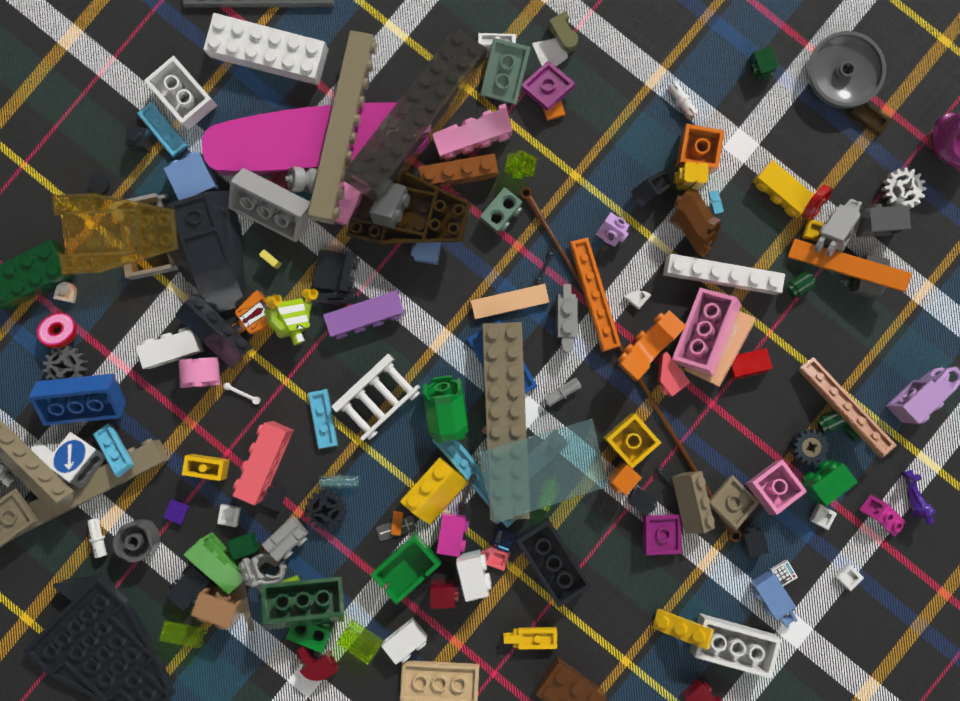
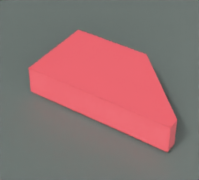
(496, 557)

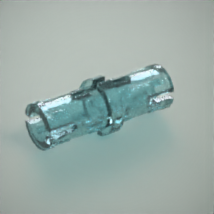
(339, 481)

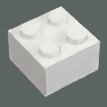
(473, 576)

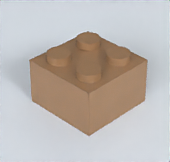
(218, 607)

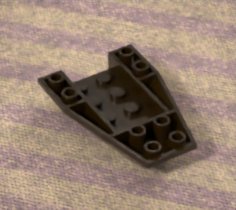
(429, 217)

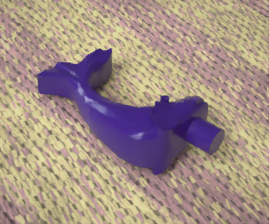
(917, 502)

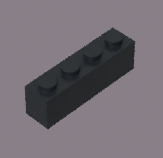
(213, 330)

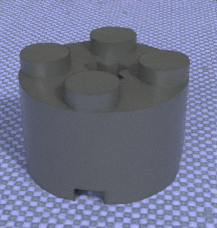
(125, 540)

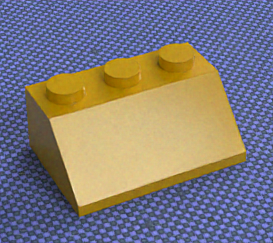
(434, 491)

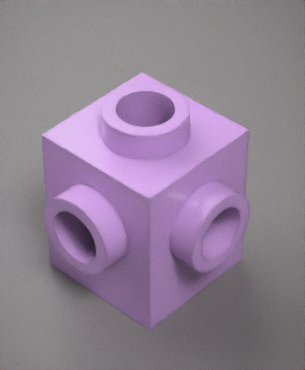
(613, 230)

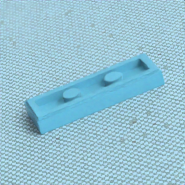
(162, 129)
(323, 419)
(113, 450)

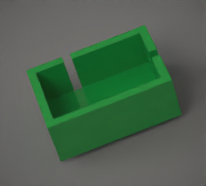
(406, 567)

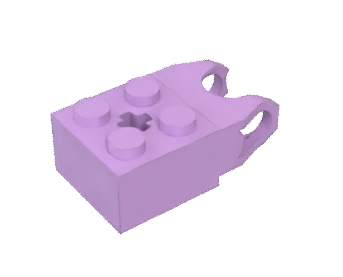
(924, 396)

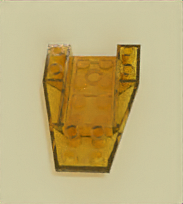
(111, 232)

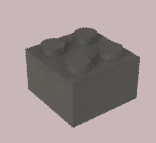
(884, 220)

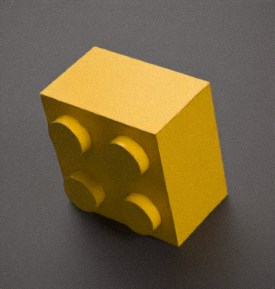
(632, 440)

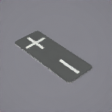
(384, 531)

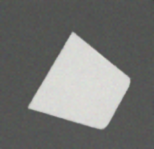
(550, 51)

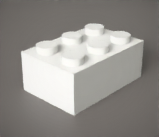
(180, 92)

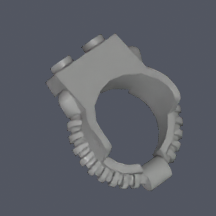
(252, 575)

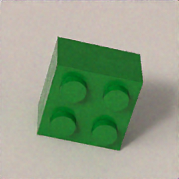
(828, 482)

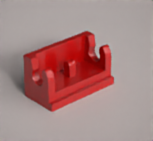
(750, 364)

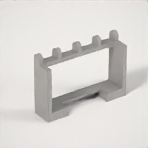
(131, 270)

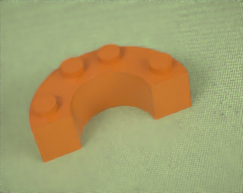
(649, 344)

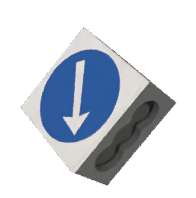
(75, 460)

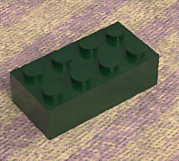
(31, 274)
(302, 603)

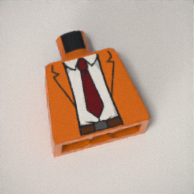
(252, 314)

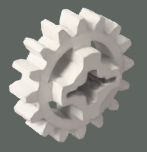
(911, 187)

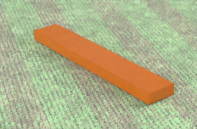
(851, 266)
(594, 294)

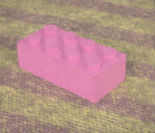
(707, 331)

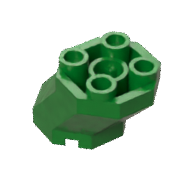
(445, 409)

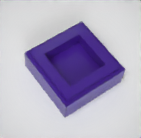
(176, 511)

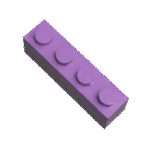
(363, 314)

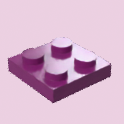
(548, 86)
(662, 534)

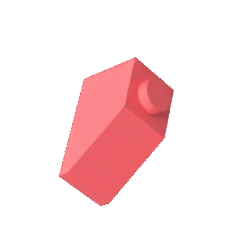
(670, 376)

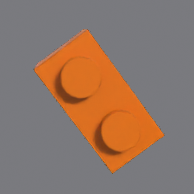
(623, 478)

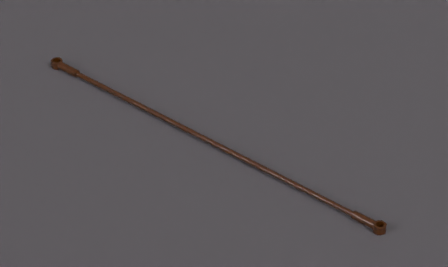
(539, 215)

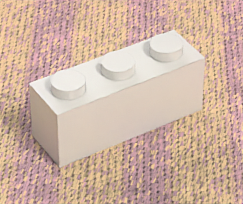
(168, 348)

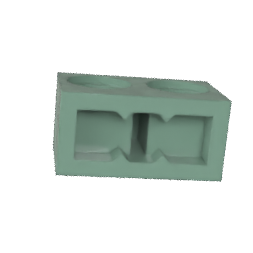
(497, 208)

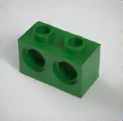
(308, 637)

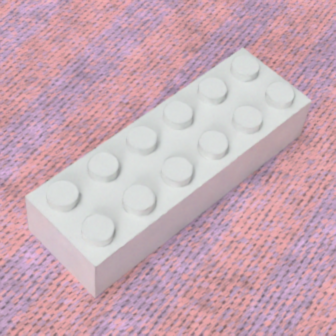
(266, 49)

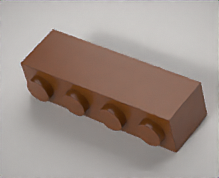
(460, 171)

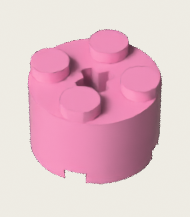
(199, 372)

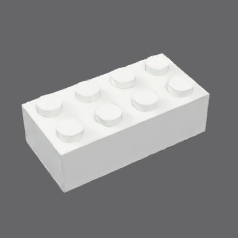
(739, 646)

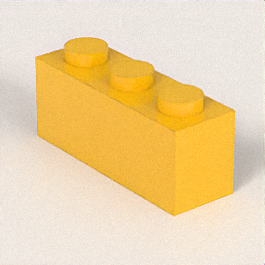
(783, 189)

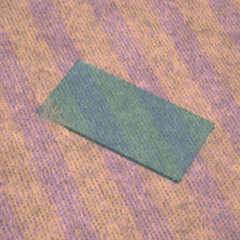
(542, 470)

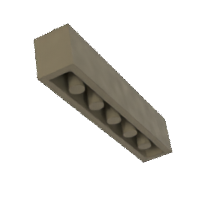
(34, 471)

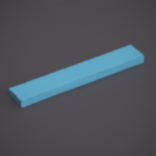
(466, 466)

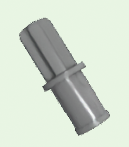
(562, 391)

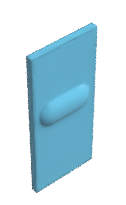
(716, 202)

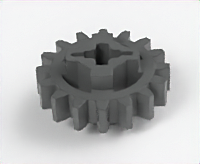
(66, 356)

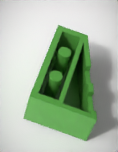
(213, 560)

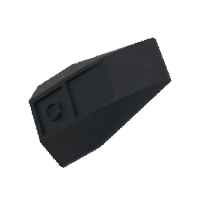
(210, 249)

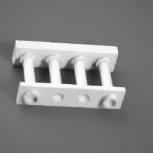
(359, 392)

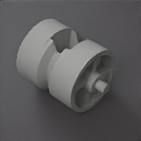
(301, 179)

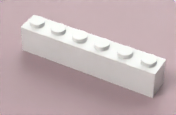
(723, 274)

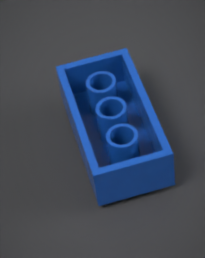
(78, 399)

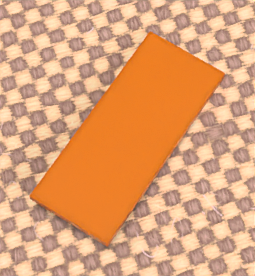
(396, 523)

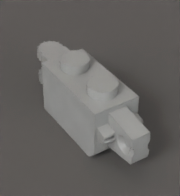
(840, 227)
(566, 318)

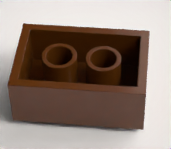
(566, 684)

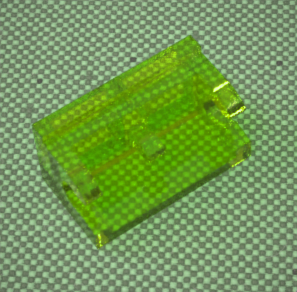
(182, 634)
(359, 641)

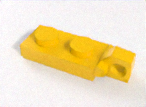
(532, 638)

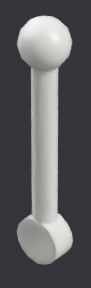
(256, 400)

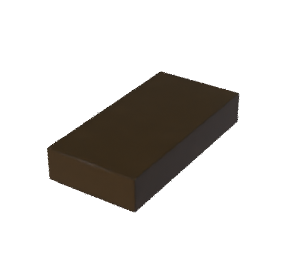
(870, 118)

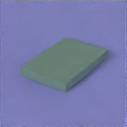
(505, 71)

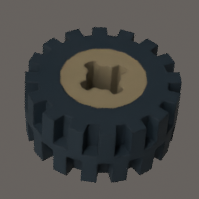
(802, 444)

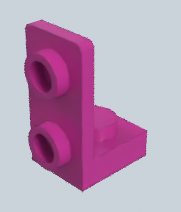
(883, 514)

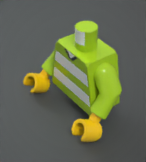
(290, 316)

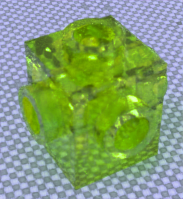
(520, 165)

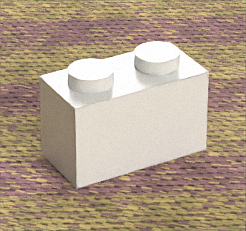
(404, 641)

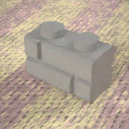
(285, 538)

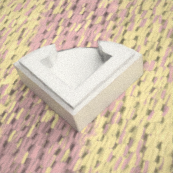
(637, 298)

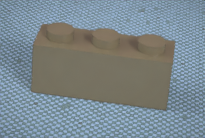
(693, 502)

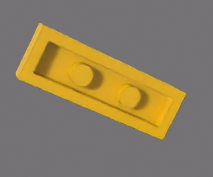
(683, 629)

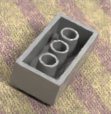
(269, 204)

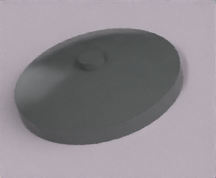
(846, 69)

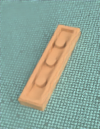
(510, 301)

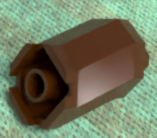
(696, 221)

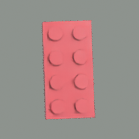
(263, 462)

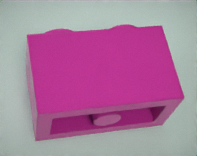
(451, 534)

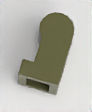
(563, 34)

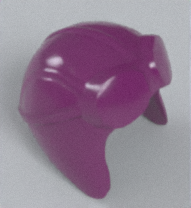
(947, 139)

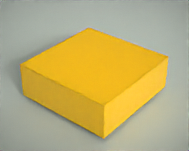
(812, 230)

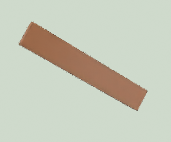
(847, 407)

